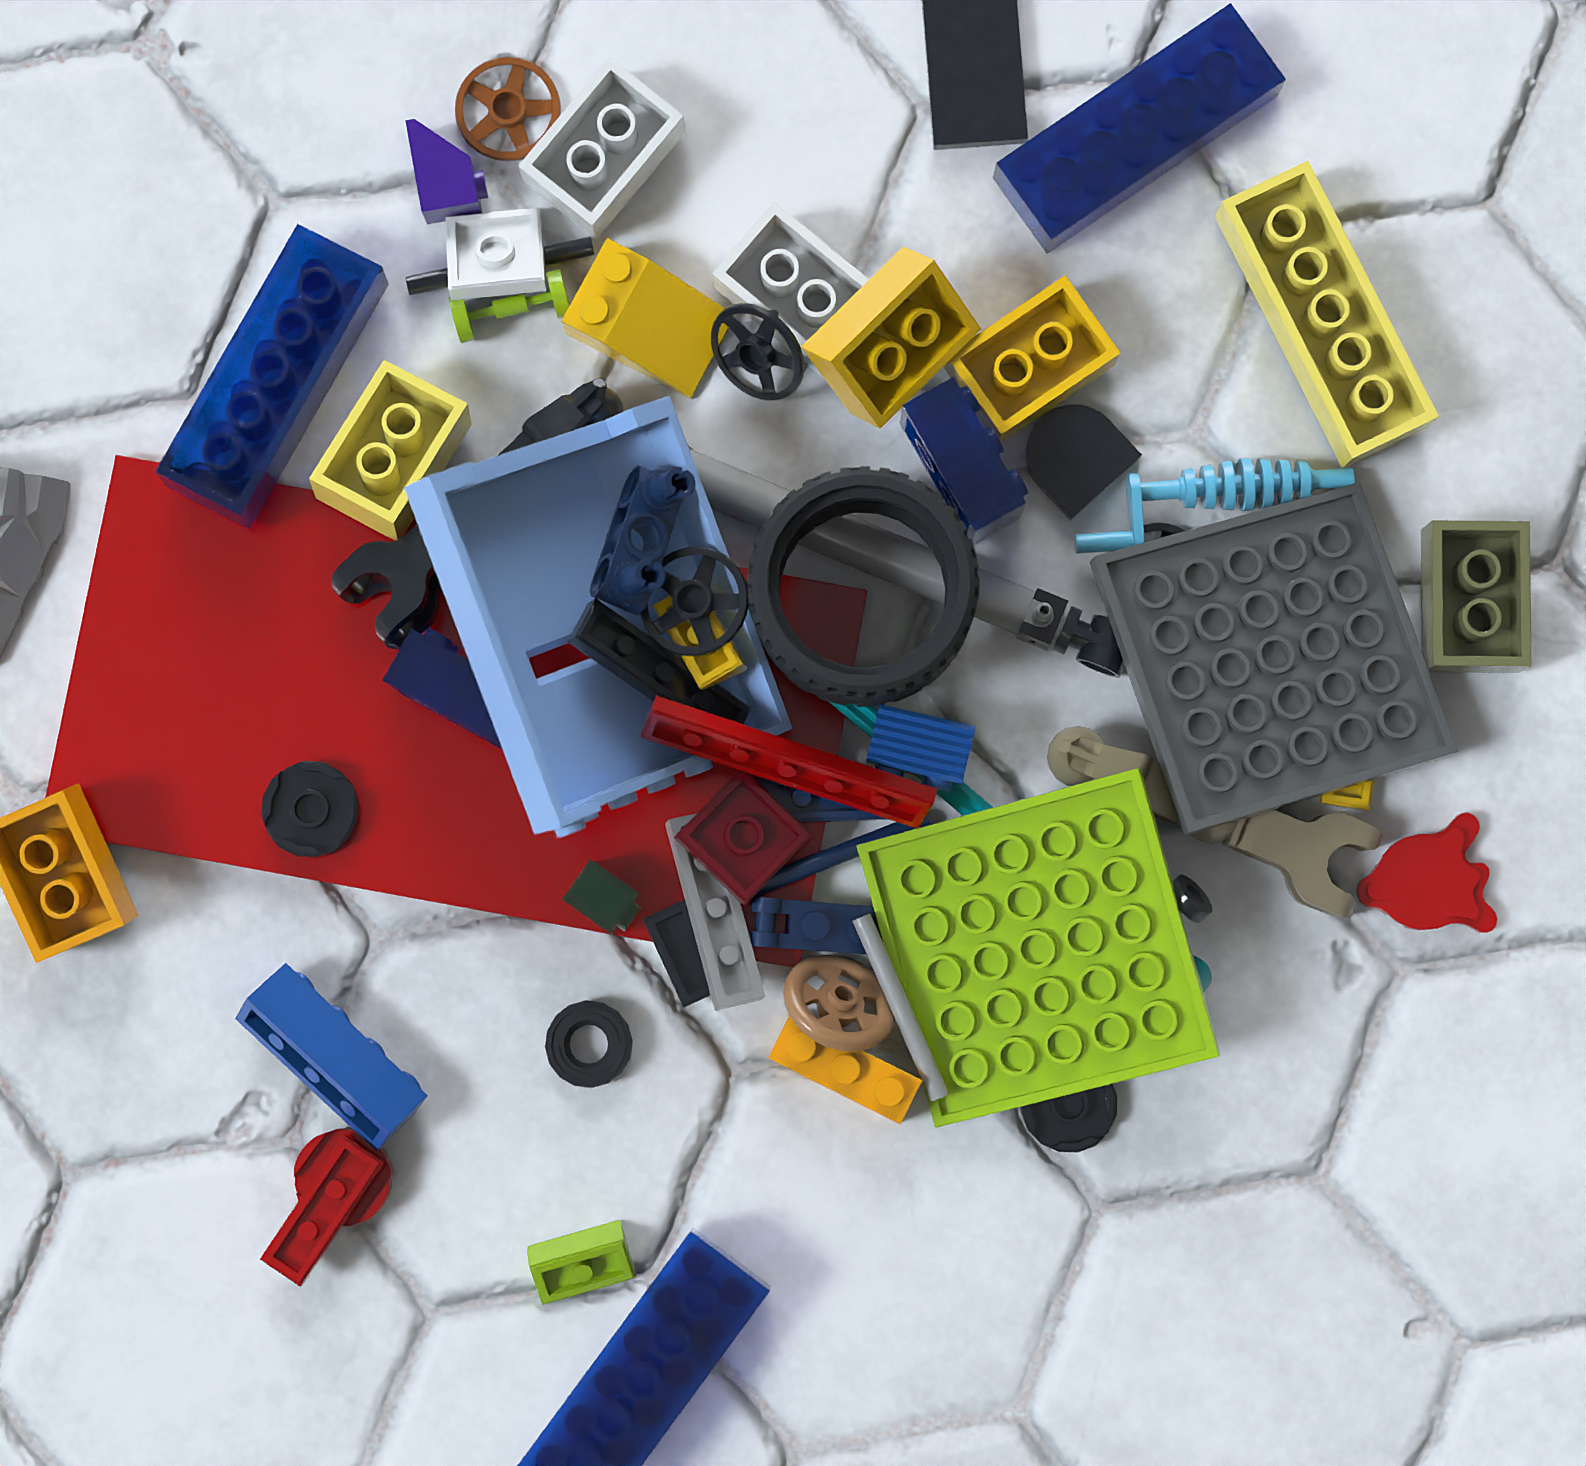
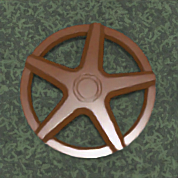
(506, 108)

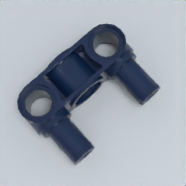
(650, 507)

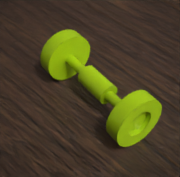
(509, 306)

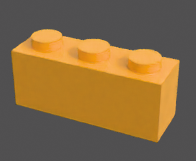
(850, 1074)

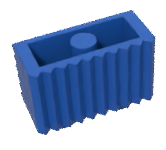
(920, 746)

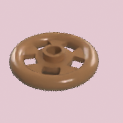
(838, 1003)

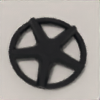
(756, 351)
(695, 602)

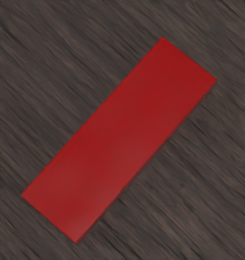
(322, 1210)

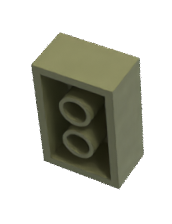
(1476, 596)

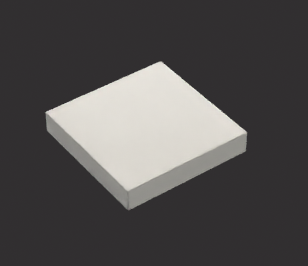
(495, 254)

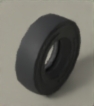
(559, 1038)

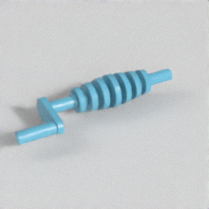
(1207, 487)

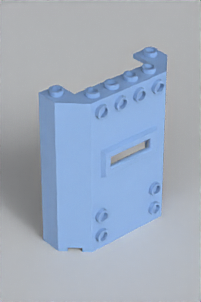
(517, 570)

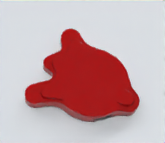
(1429, 881)

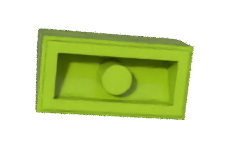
(580, 1262)

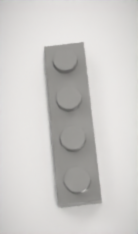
(717, 929)

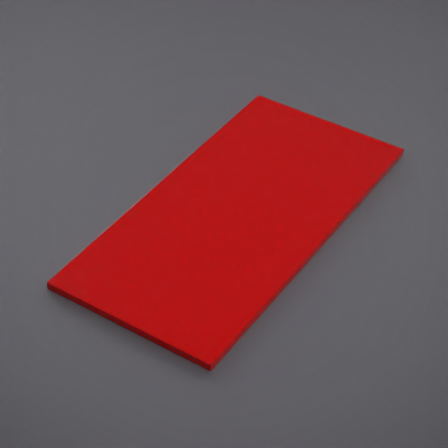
(231, 657)

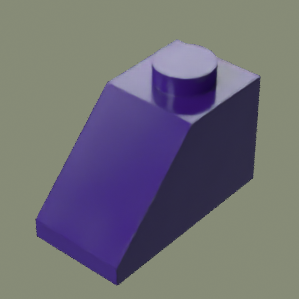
(443, 176)

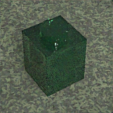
(603, 898)

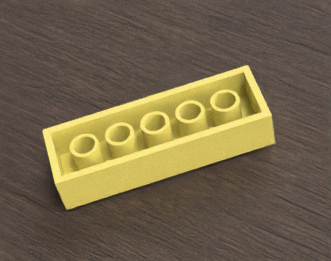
(1325, 314)

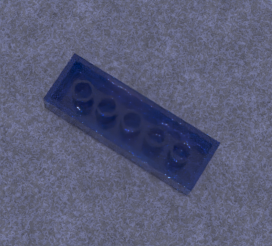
(1138, 128)
(273, 376)
(653, 1360)

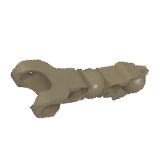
(1288, 844)

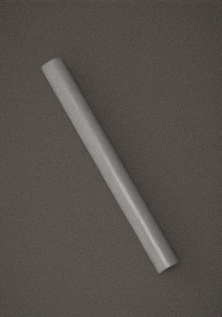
(900, 1007)

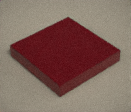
(743, 836)

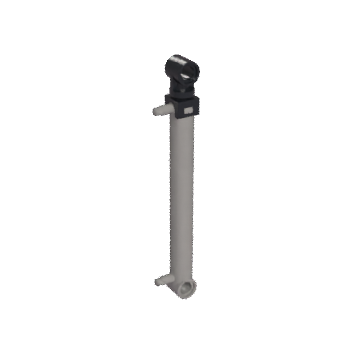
(911, 565)

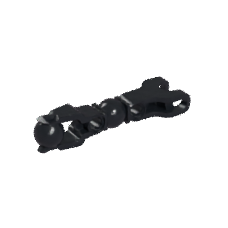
(406, 563)

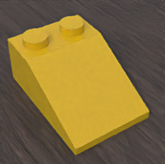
(645, 318)

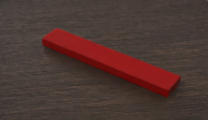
(788, 762)

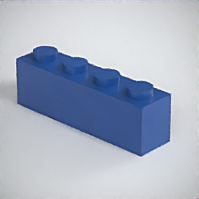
(331, 1056)

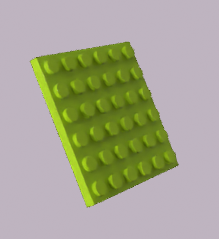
(1041, 946)

